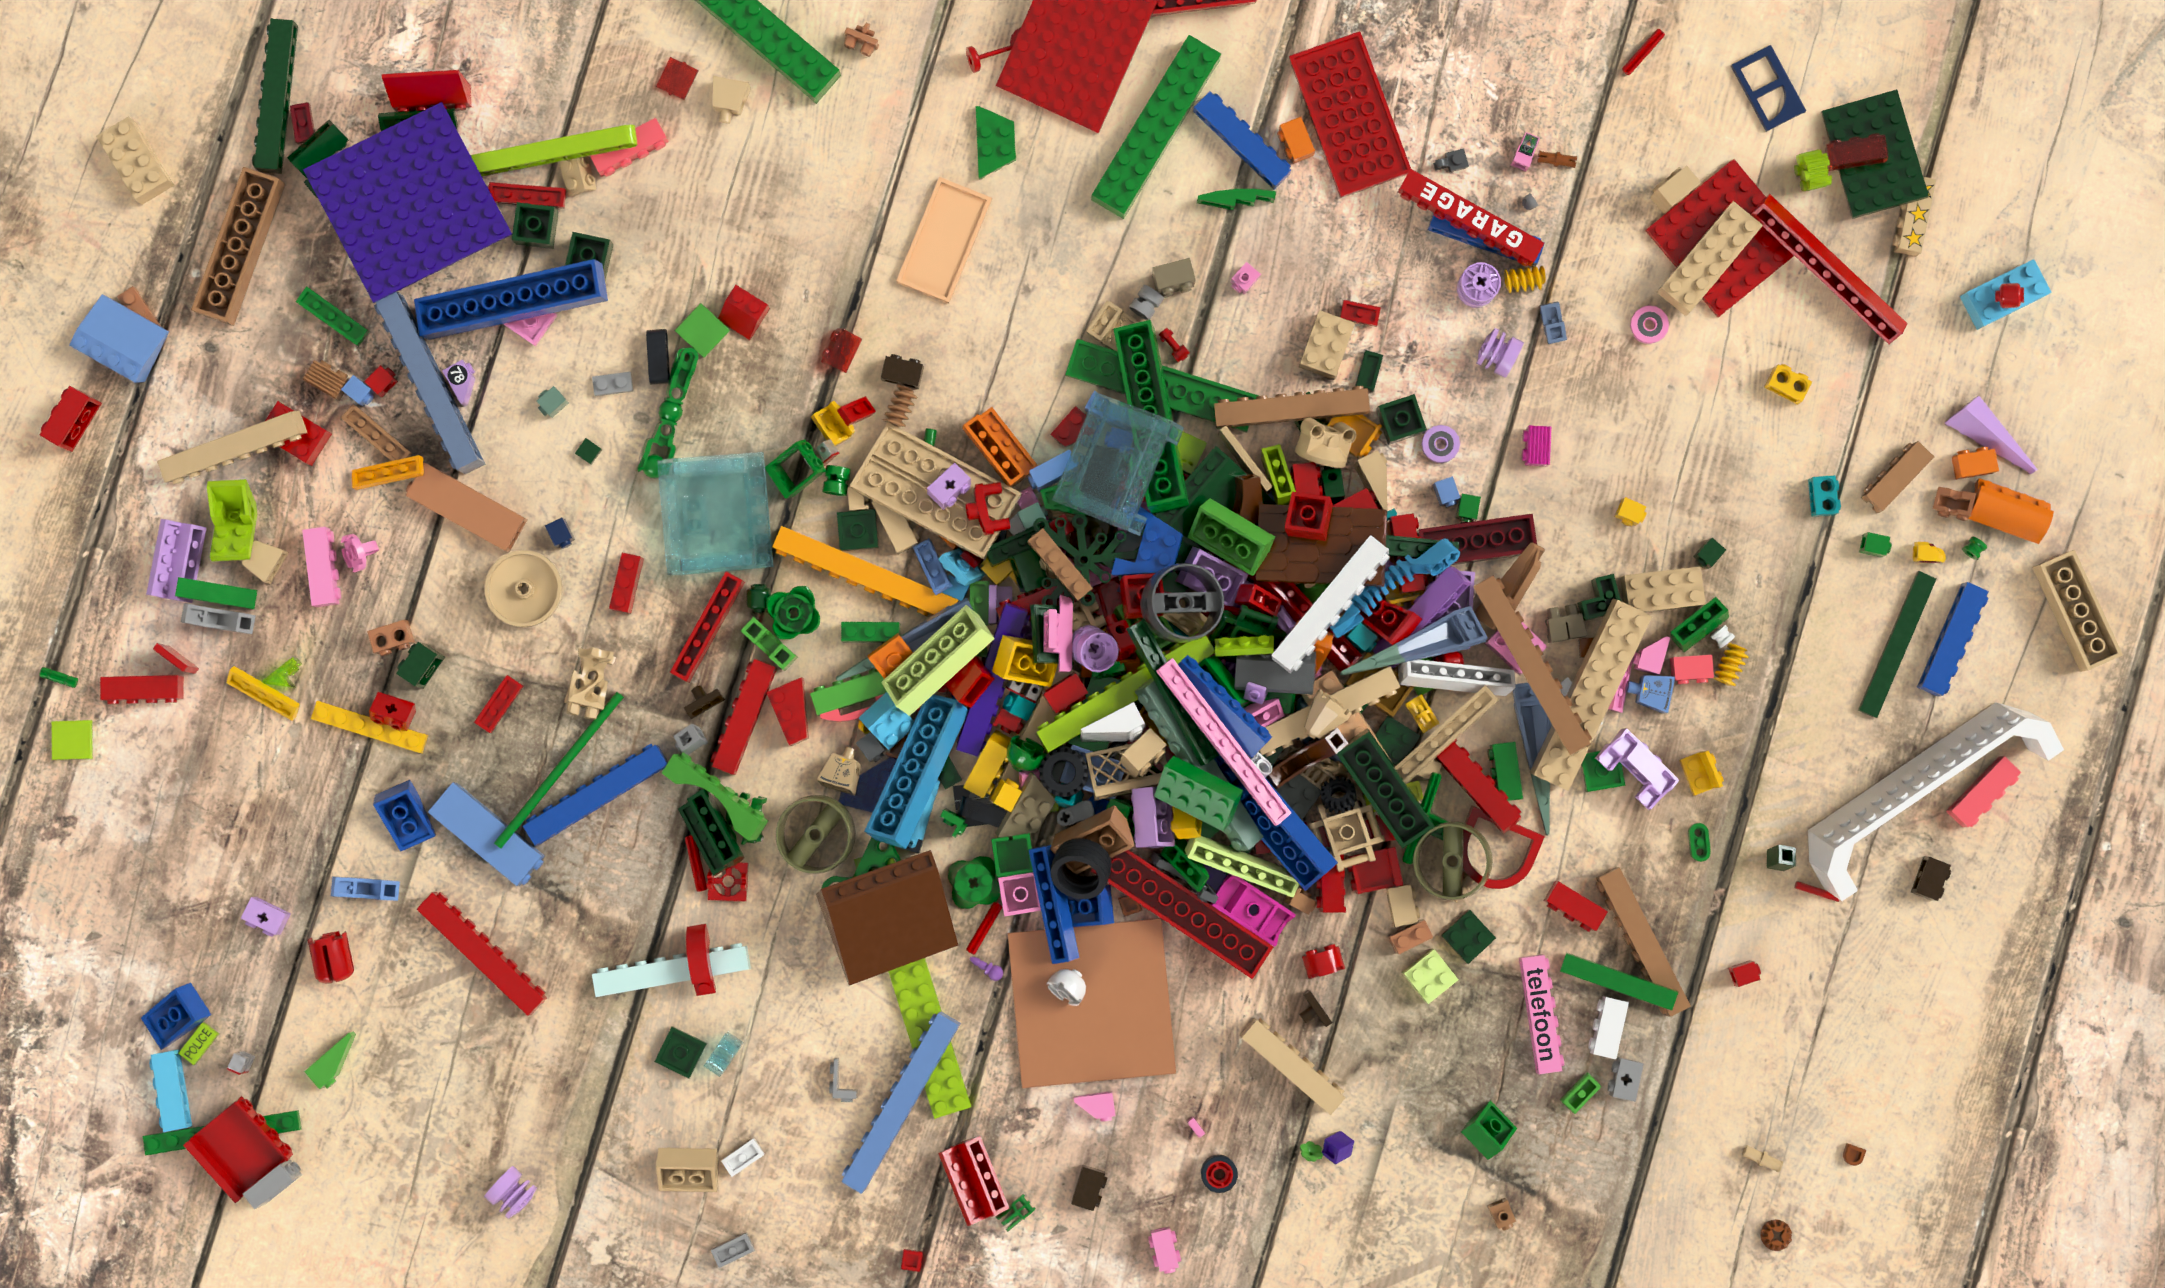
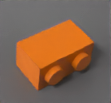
(1296, 140)
(1975, 463)

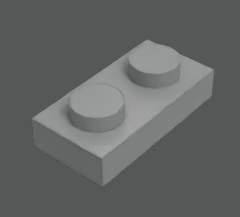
(612, 384)
(733, 1250)

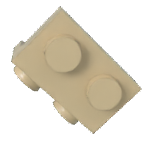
(577, 176)

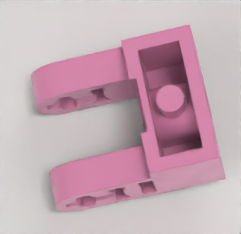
(1499, 647)

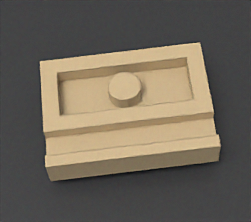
(1186, 622)

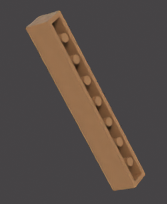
(1292, 408)
(1639, 935)

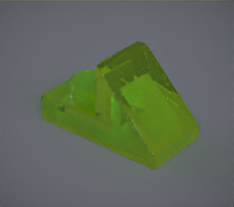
(280, 675)

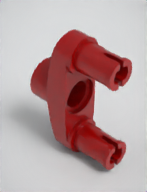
(979, 510)

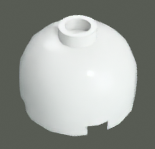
(1068, 985)

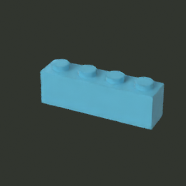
(171, 1090)

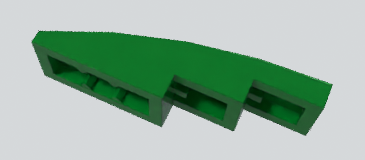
(1227, 198)

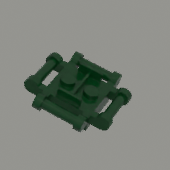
(1250, 627)

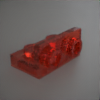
(841, 349)

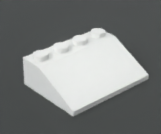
(1116, 727)

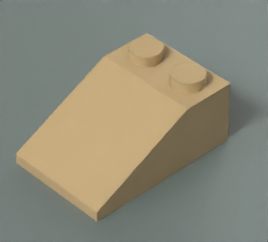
(1373, 474)

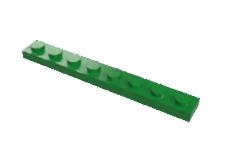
(176, 1139)

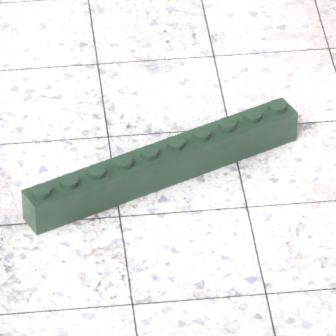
(1242, 829)

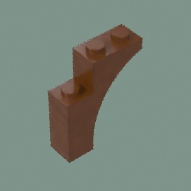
(1247, 498)
(1305, 757)

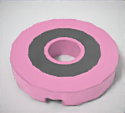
(1660, 322)

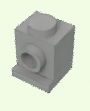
(684, 738)

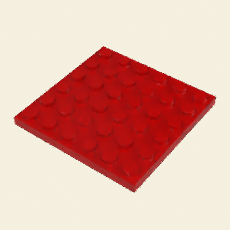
(1692, 217)

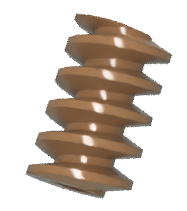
(900, 406)

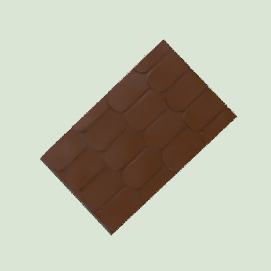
(1316, 560)

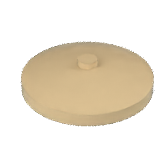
(523, 588)

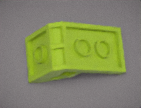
(234, 518)

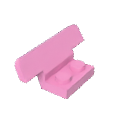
(1059, 632)

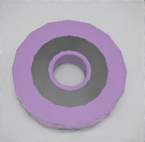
(1440, 455)

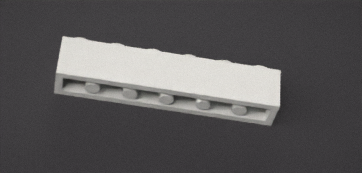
(1456, 677)

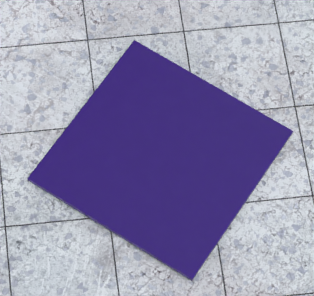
(407, 202)

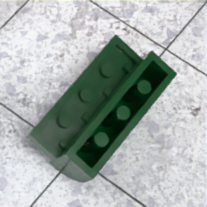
(711, 832)

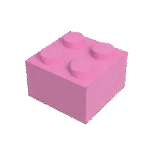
(1019, 894)

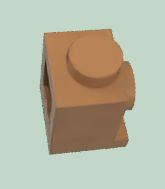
(1301, 901)
(1499, 1207)

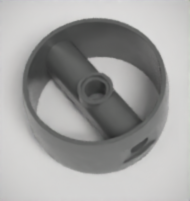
(1195, 602)

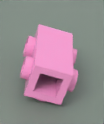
(1166, 1255)

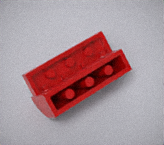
(973, 1180)

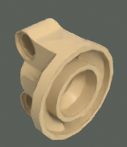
(1325, 443)

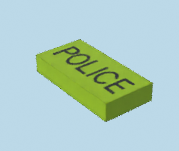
(198, 1043)

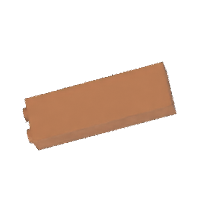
(466, 507)

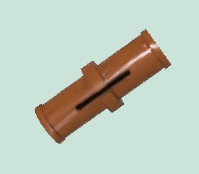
(1556, 159)

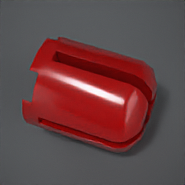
(331, 957)

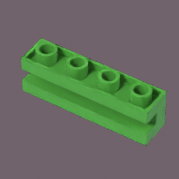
(848, 693)

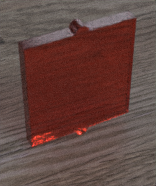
(677, 78)

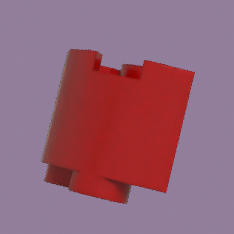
(1323, 962)

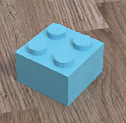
(887, 721)

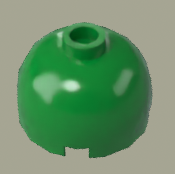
(1024, 754)

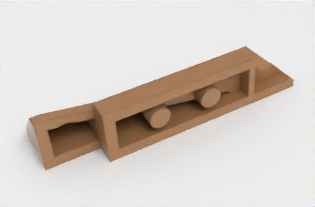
(1516, 580)

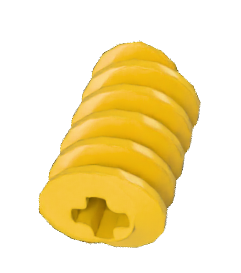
(1524, 279)
(1731, 664)

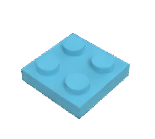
(960, 568)

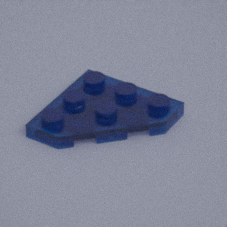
(869, 787)

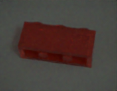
(1857, 152)

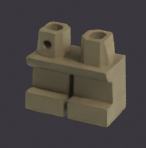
(1565, 627)

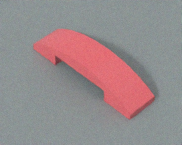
(835, 715)

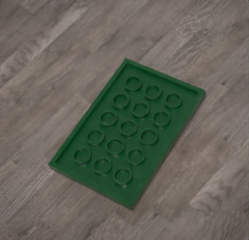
(1881, 184)

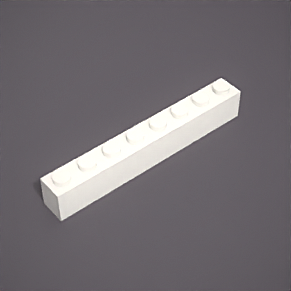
(1330, 604)

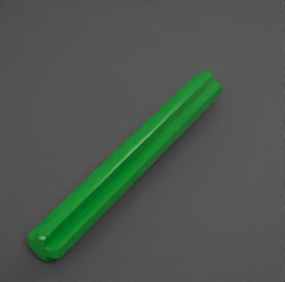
(1427, 802)

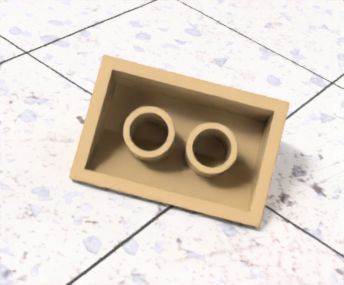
(687, 1169)

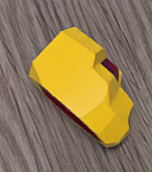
(1927, 553)

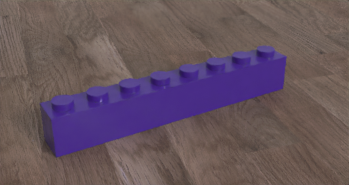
(978, 718)

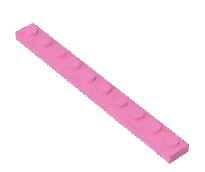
(1223, 741)

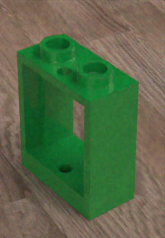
(781, 478)

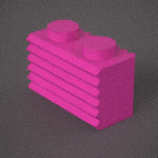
(1537, 445)

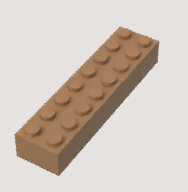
(238, 246)

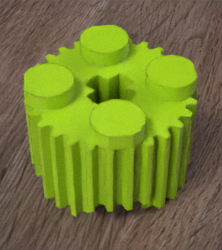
(1813, 170)

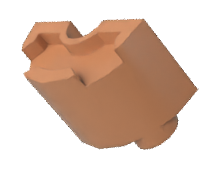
(1954, 503)

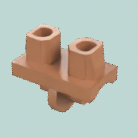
(868, 42)

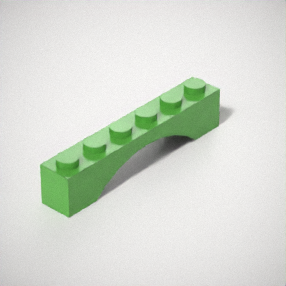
(745, 819)

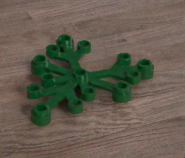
(1106, 557)

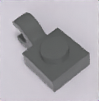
(1454, 160)

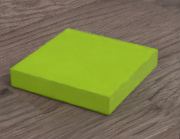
(72, 740)

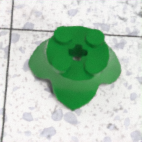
(780, 605)
(981, 868)

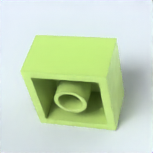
(1430, 976)

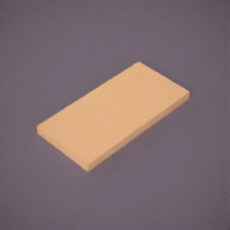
(944, 240)

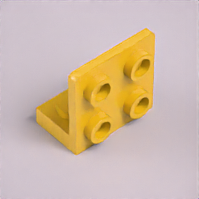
(1701, 772)

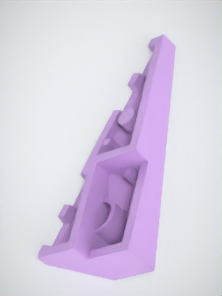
(1983, 426)

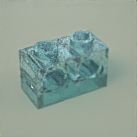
(723, 1054)

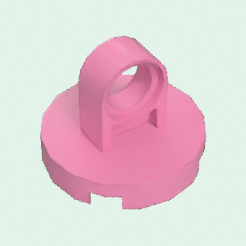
(356, 552)

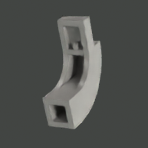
(218, 619)

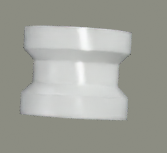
(1722, 636)

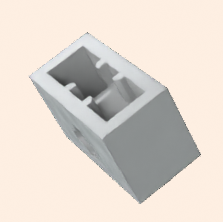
(1625, 1089)

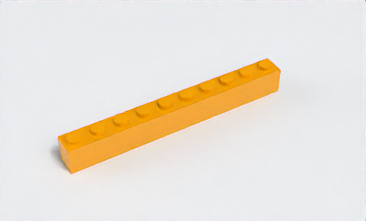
(860, 572)

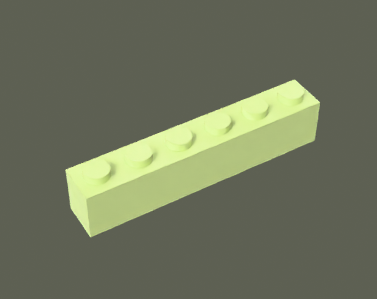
(1241, 865)

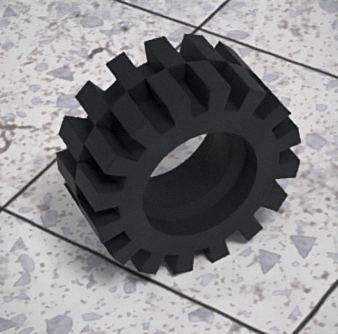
(1338, 803)

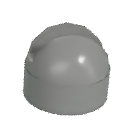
(1529, 202)

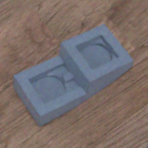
(1552, 322)

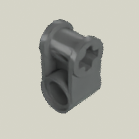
(1075, 814)

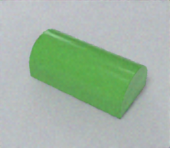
(1580, 1093)

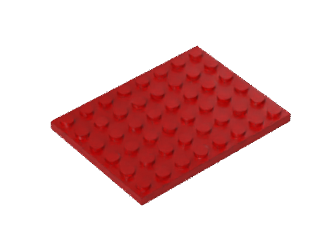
(1075, 55)

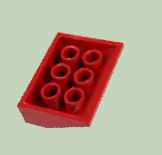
(426, 89)

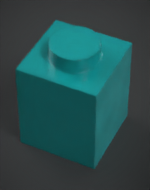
(1018, 705)
(1066, 802)

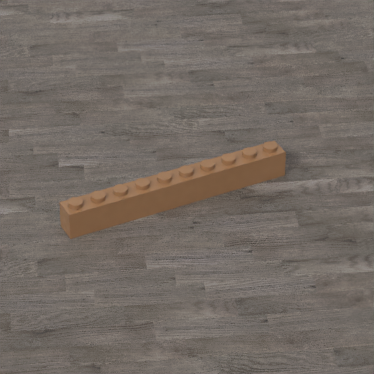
(1532, 666)

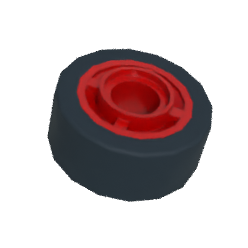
(1227, 1181)

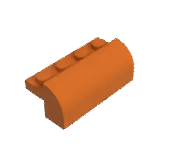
(999, 447)
(2011, 511)

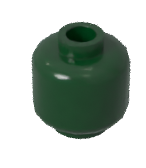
(757, 597)

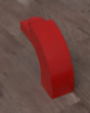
(699, 960)

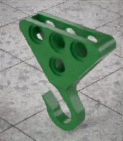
(871, 858)

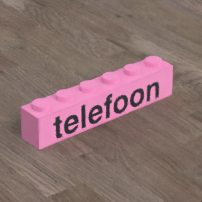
(1540, 1014)

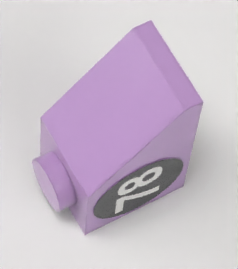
(461, 380)

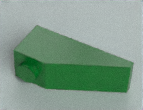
(1190, 869)

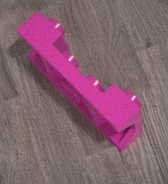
(1236, 898)

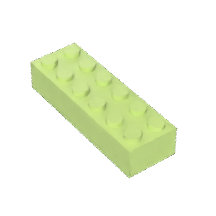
(937, 660)

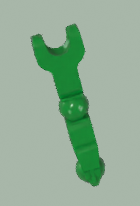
(669, 411)

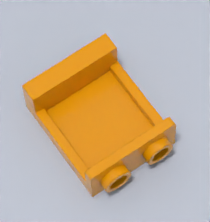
(1365, 432)

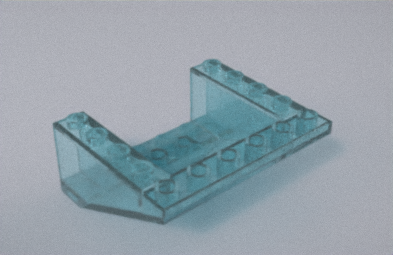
(1115, 462)
(715, 513)

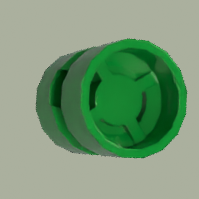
(835, 487)

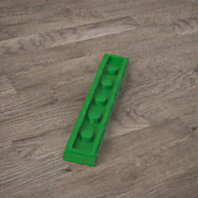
(1619, 981)

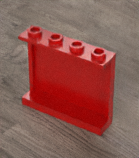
(238, 1148)

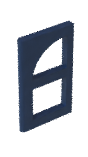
(1792, 103)

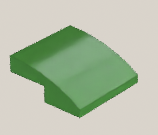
(702, 330)

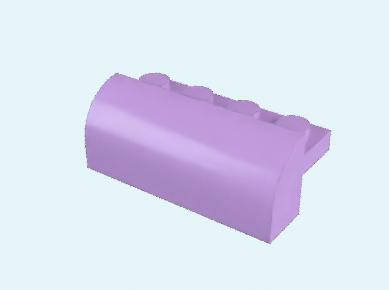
(175, 556)

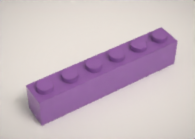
(1434, 602)

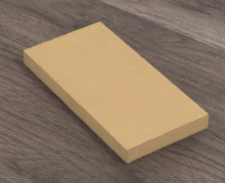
(1243, 457)

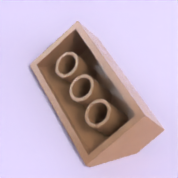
(1105, 828)

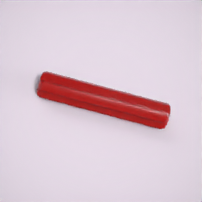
(1646, 48)
(696, 864)
(984, 928)

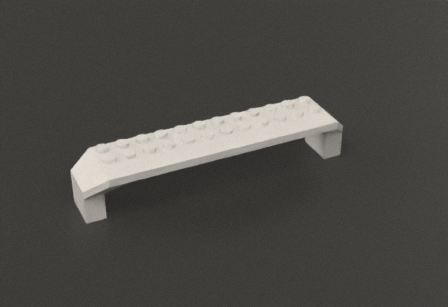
(1834, 837)

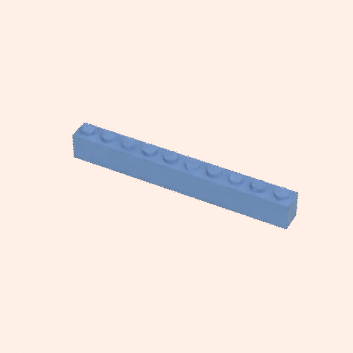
(900, 1102)

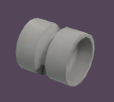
(1146, 302)

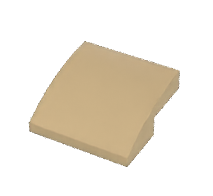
(1106, 320)

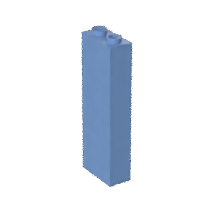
(480, 829)

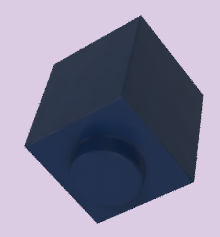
(560, 533)

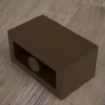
(902, 371)
(1931, 878)
(1088, 1188)

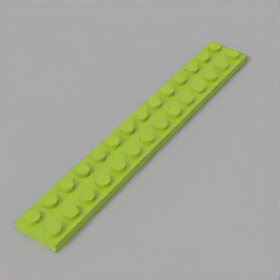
(917, 1005)

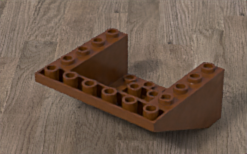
(888, 917)

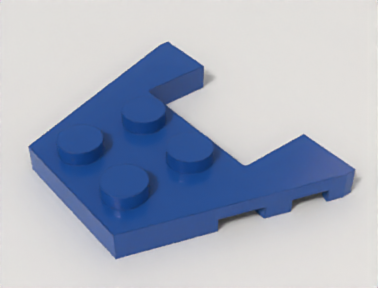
(1157, 548)

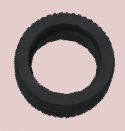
(1082, 851)

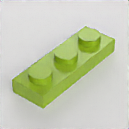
(1244, 646)

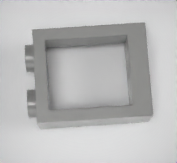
(273, 1184)

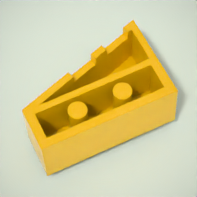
(988, 765)

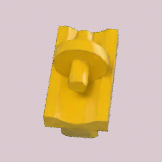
(1422, 713)

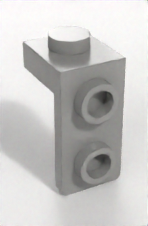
(845, 1095)

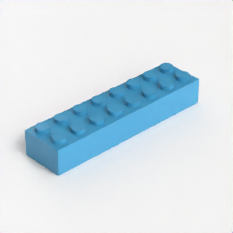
(916, 771)

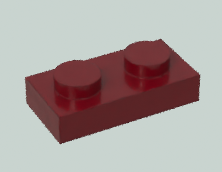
(302, 121)

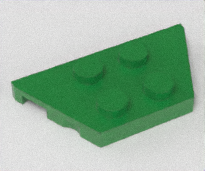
(994, 141)

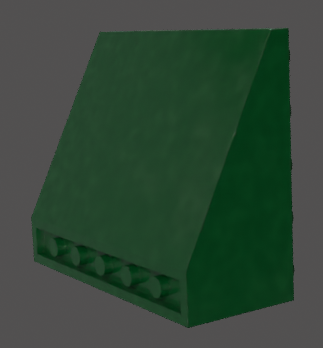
(1213, 480)

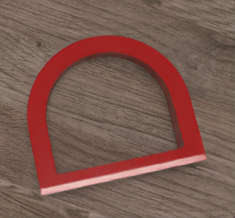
(1524, 869)

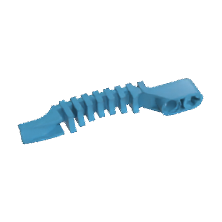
(1431, 562)

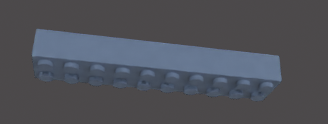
(429, 383)

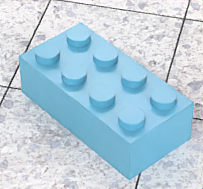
(1981, 300)

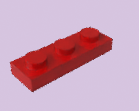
(498, 704)

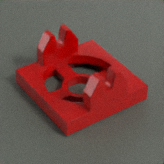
(741, 895)

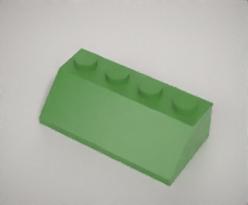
(1231, 536)

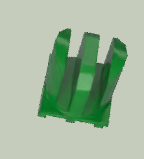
(1017, 1211)

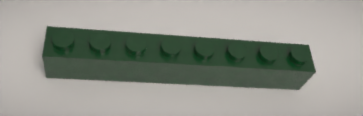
(275, 96)

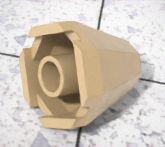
(1325, 715)

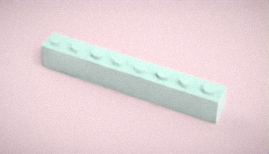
(666, 971)

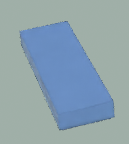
(932, 566)

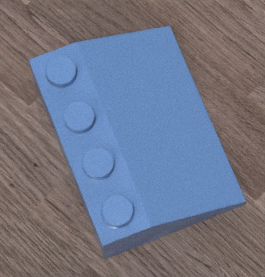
(119, 339)

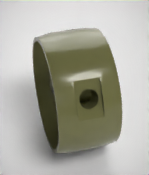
(807, 844)
(1452, 875)

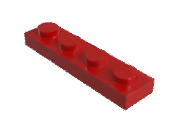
(529, 194)

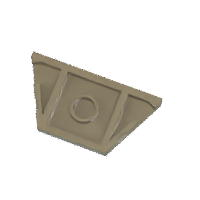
(1028, 811)

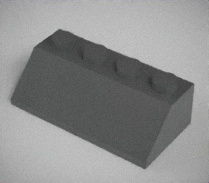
(1267, 673)

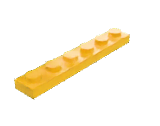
(363, 725)

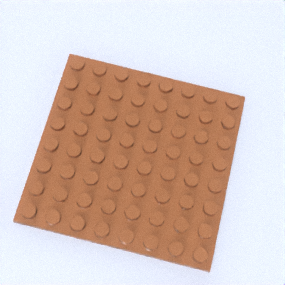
(1119, 1024)

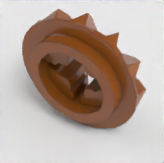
(1767, 1235)

